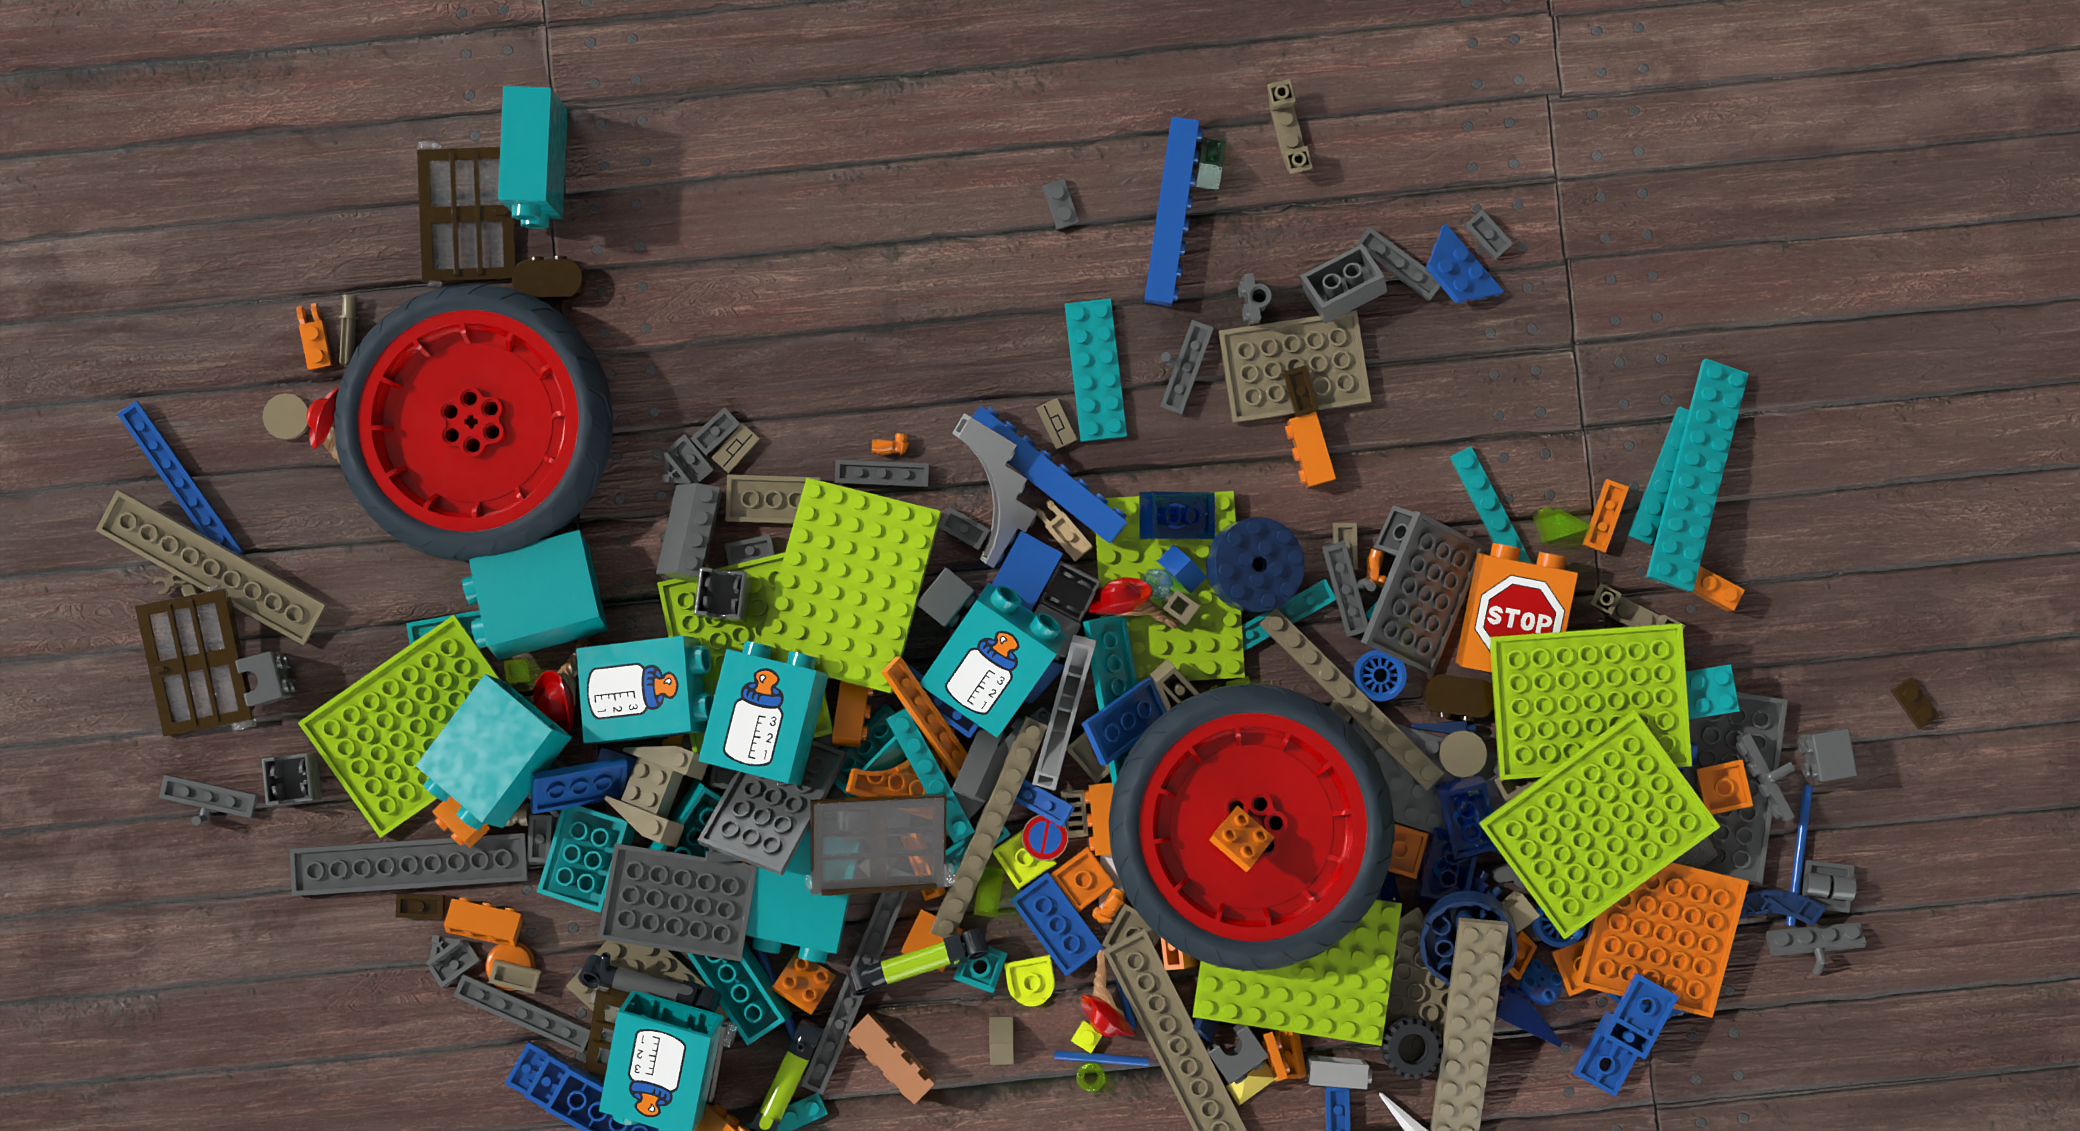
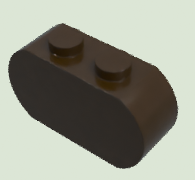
(549, 278)
(1458, 696)

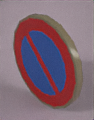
(1044, 838)

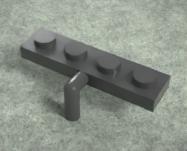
(1185, 367)
(1347, 588)
(1767, 779)
(208, 797)
(1816, 940)

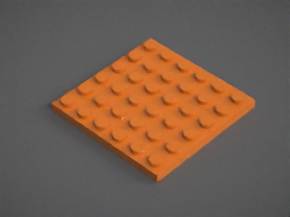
(1670, 932)

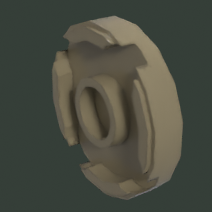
(285, 416)
(1463, 753)

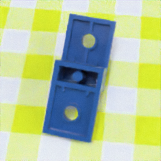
(1625, 1034)

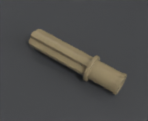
(348, 323)

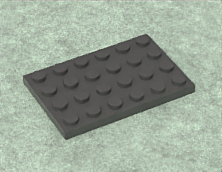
(1423, 593)
(767, 818)
(677, 902)

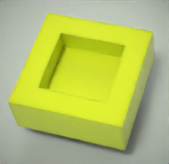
(1086, 1037)

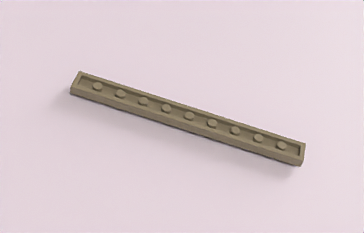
(1351, 699)
(989, 827)

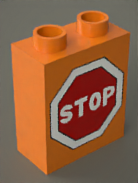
(1513, 600)

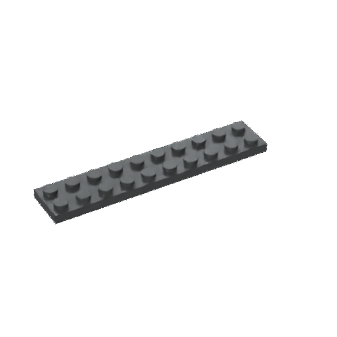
(408, 864)

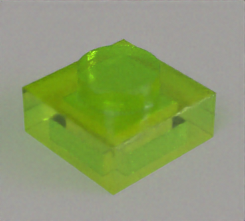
(517, 670)

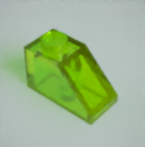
(1556, 524)
(989, 892)

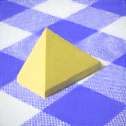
(1251, 1085)

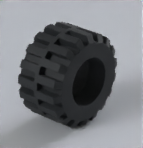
(1430, 1054)

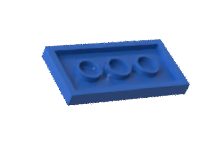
(1124, 721)
(577, 785)
(1056, 924)

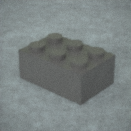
(1343, 283)

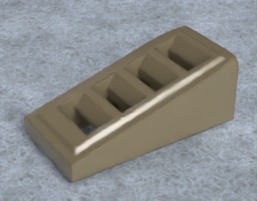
(1073, 794)

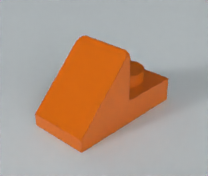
(1525, 951)

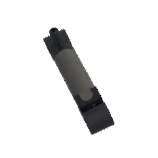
(599, 972)

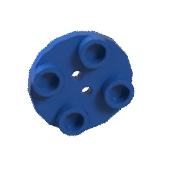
(1540, 983)

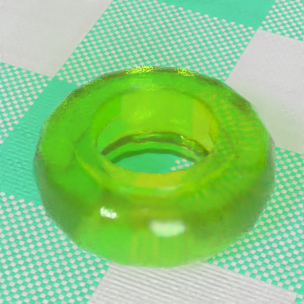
(1093, 1067)

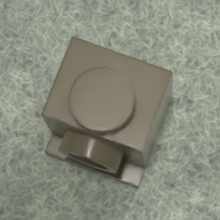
(1189, 608)

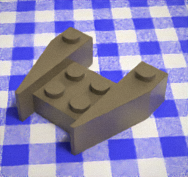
(654, 788)

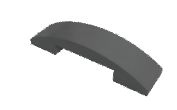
(976, 763)

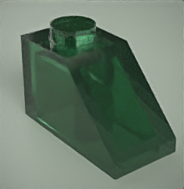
(1210, 164)

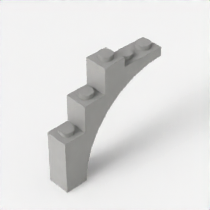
(1005, 484)
(1064, 712)

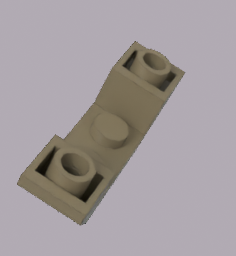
(1287, 127)
(1625, 611)

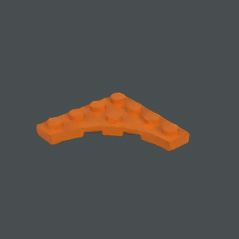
(890, 782)

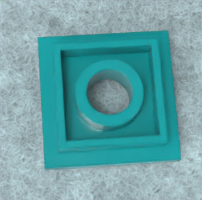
(987, 980)

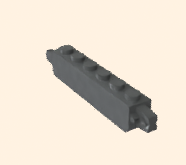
(971, 806)

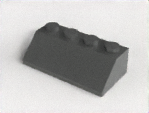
(689, 531)

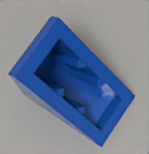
(1182, 568)

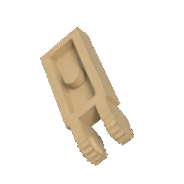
(1065, 532)

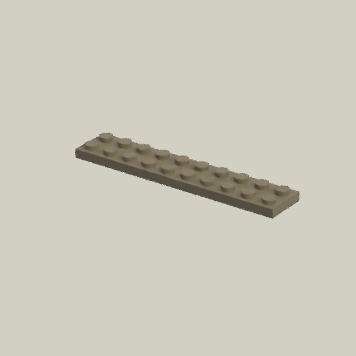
(211, 564)
(1469, 1024)
(1172, 1034)

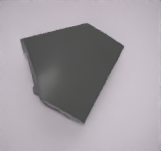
(686, 462)
(451, 959)

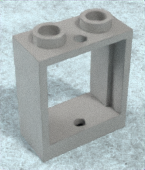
(1337, 1072)

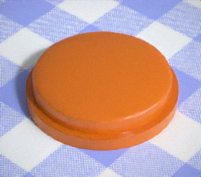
(519, 955)

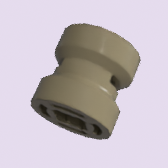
(520, 816)

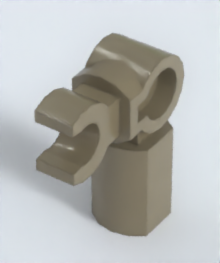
(176, 581)

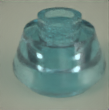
(1160, 581)

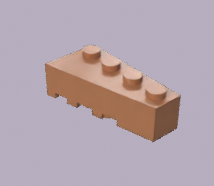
(892, 1058)

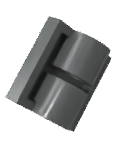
(1252, 309)
(1829, 884)

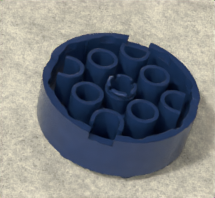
(1277, 558)
(1441, 925)

